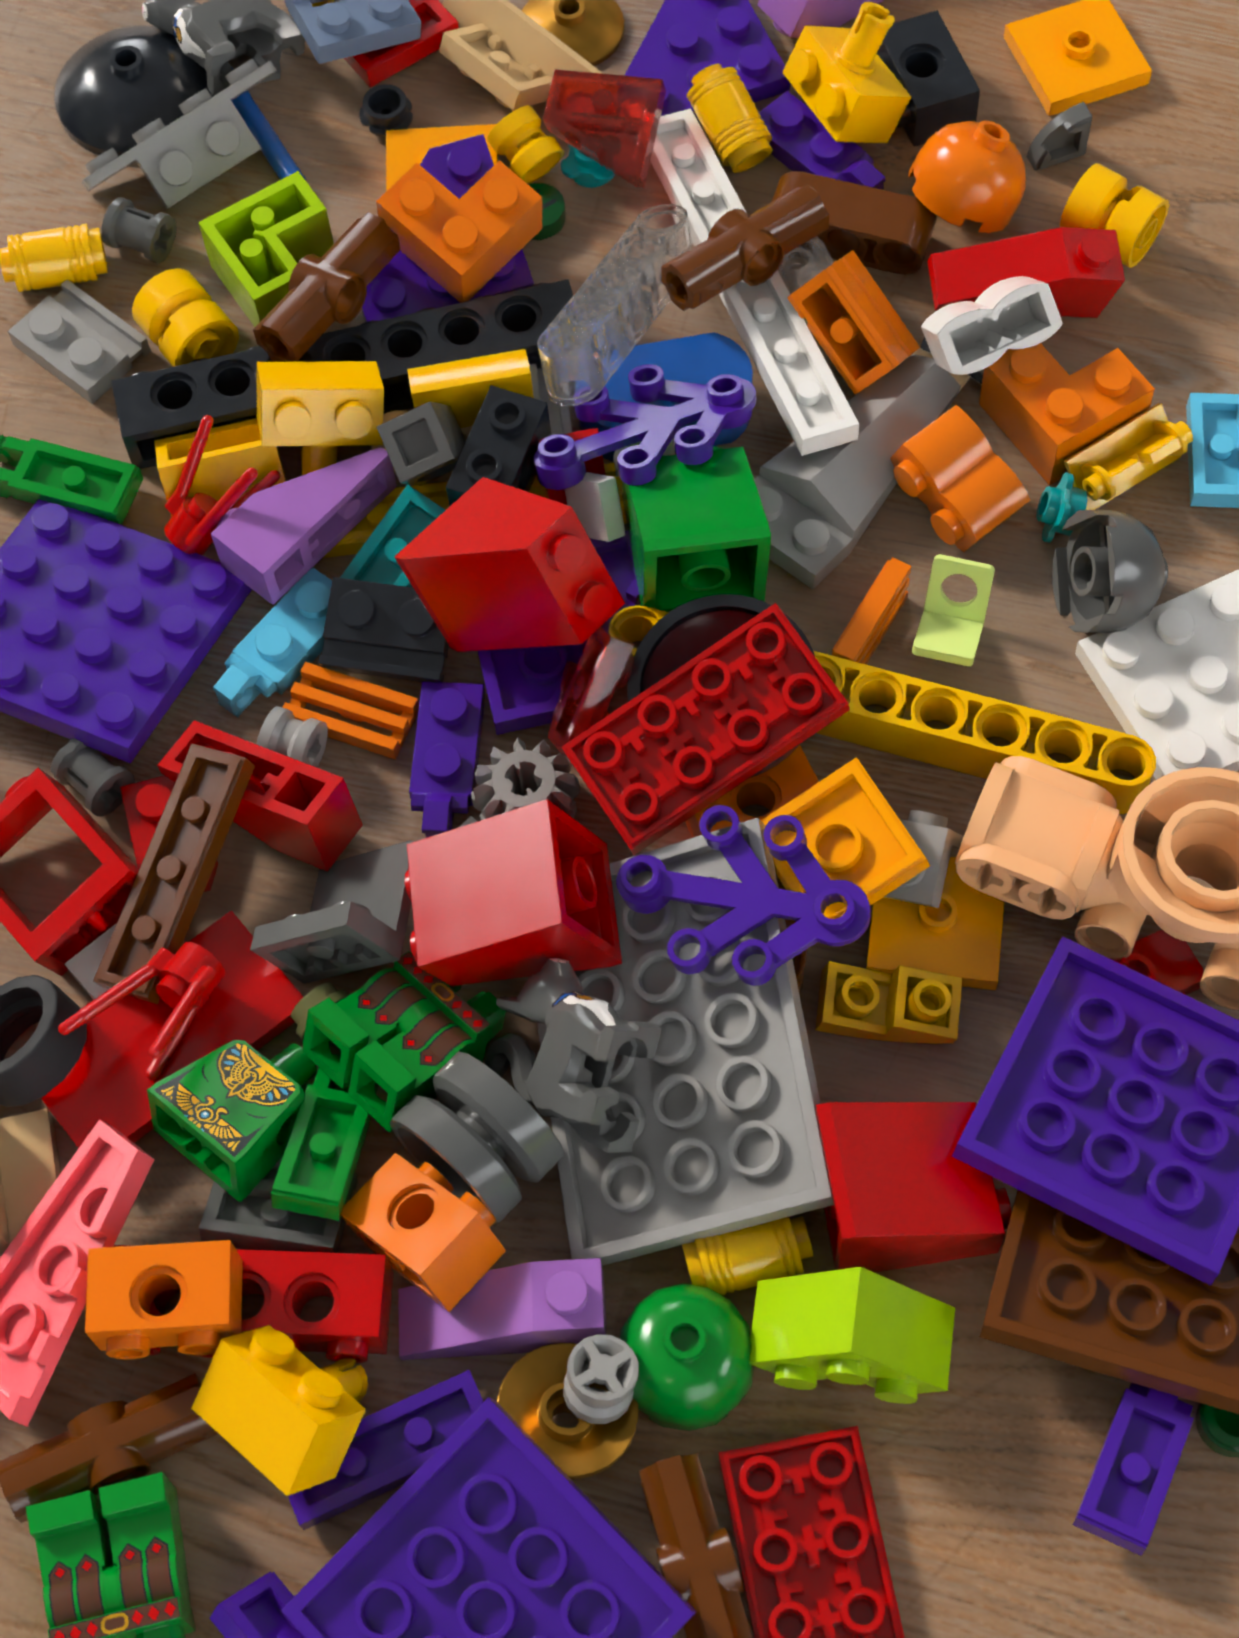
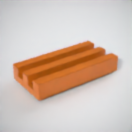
(875, 613)
(361, 691)

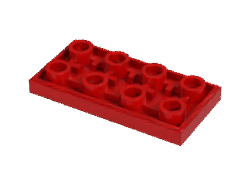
(705, 728)
(111, 1077)
(810, 1538)

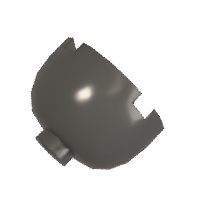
(1107, 571)

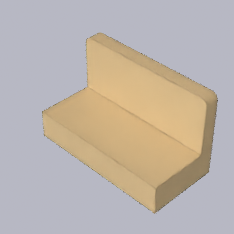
(26, 1168)

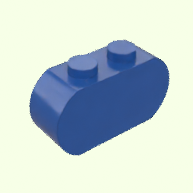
(683, 360)

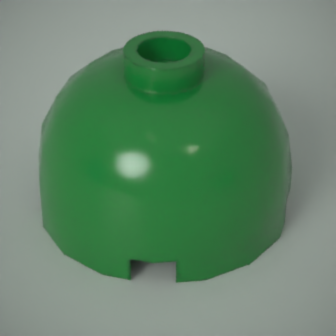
(689, 1356)

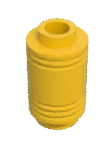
(729, 117)
(52, 256)
(749, 1255)

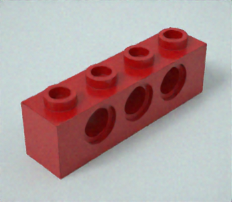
(289, 1279)

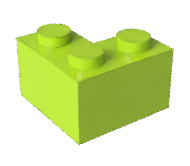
(263, 240)
(853, 1332)

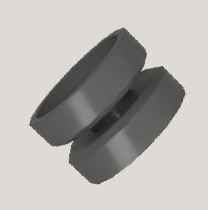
(478, 1134)

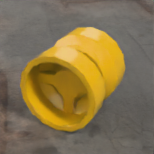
(525, 144)

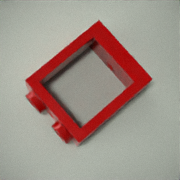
(93, 905)

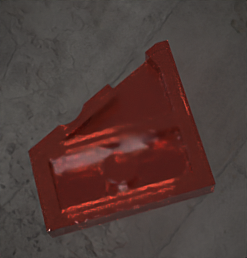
(591, 684)

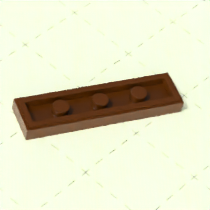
(176, 865)

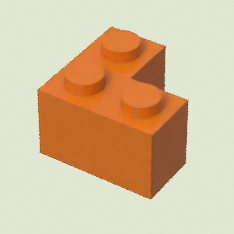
(465, 238)
(1056, 412)

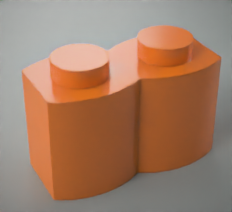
(958, 479)

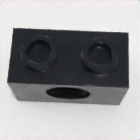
(932, 72)
(501, 443)

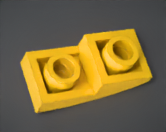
(889, 1007)

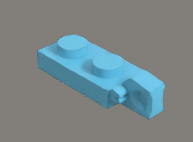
(277, 646)

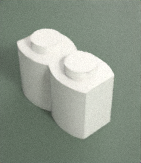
(1004, 317)

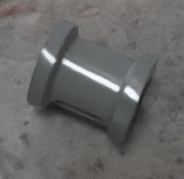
(138, 230)
(91, 776)

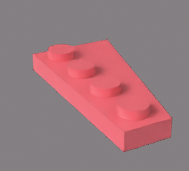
(48, 1262)

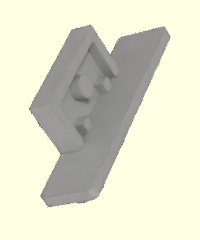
(193, 147)

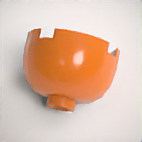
(970, 174)

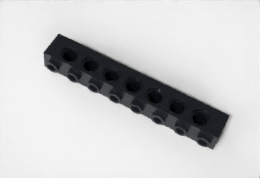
(486, 325)

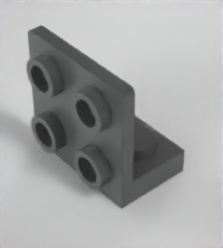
(352, 923)

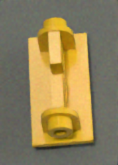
(1128, 455)

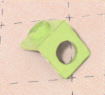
(949, 628)

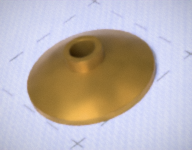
(586, 26)
(535, 1395)

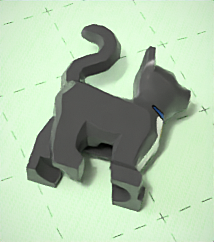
(225, 31)
(575, 1055)

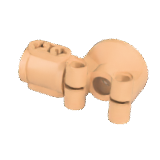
(1065, 849)

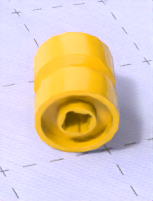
(1105, 202)
(183, 318)

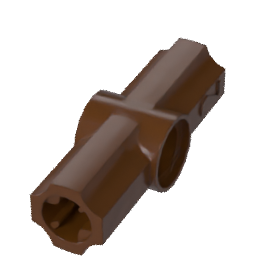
(745, 247)
(327, 289)
(105, 1447)
(693, 1548)

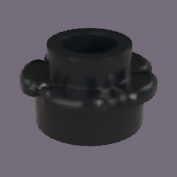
(385, 109)

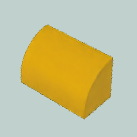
(466, 382)
(226, 457)

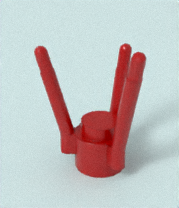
(198, 516)
(184, 985)

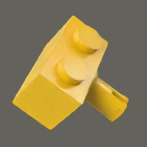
(847, 80)
(319, 407)
(282, 1407)

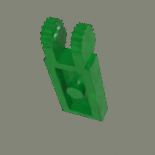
(68, 478)
(321, 1151)

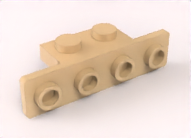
(506, 51)

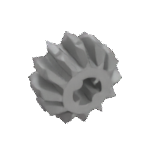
(524, 771)

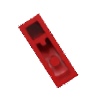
(1076, 263)
(285, 801)

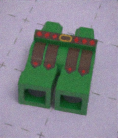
(398, 1035)
(114, 1562)

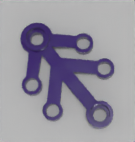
(718, 405)
(751, 901)

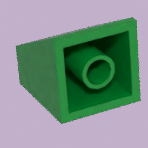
(698, 531)

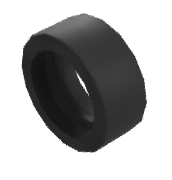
(47, 1054)

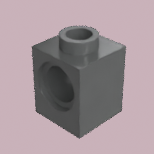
(423, 443)

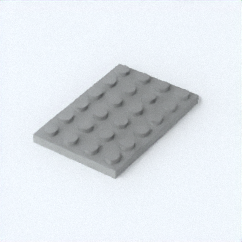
(723, 1103)

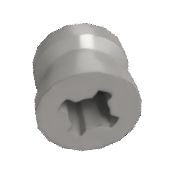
(294, 737)
(607, 1363)

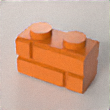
(854, 322)

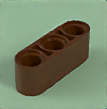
(879, 225)

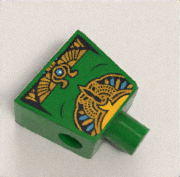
(232, 1111)

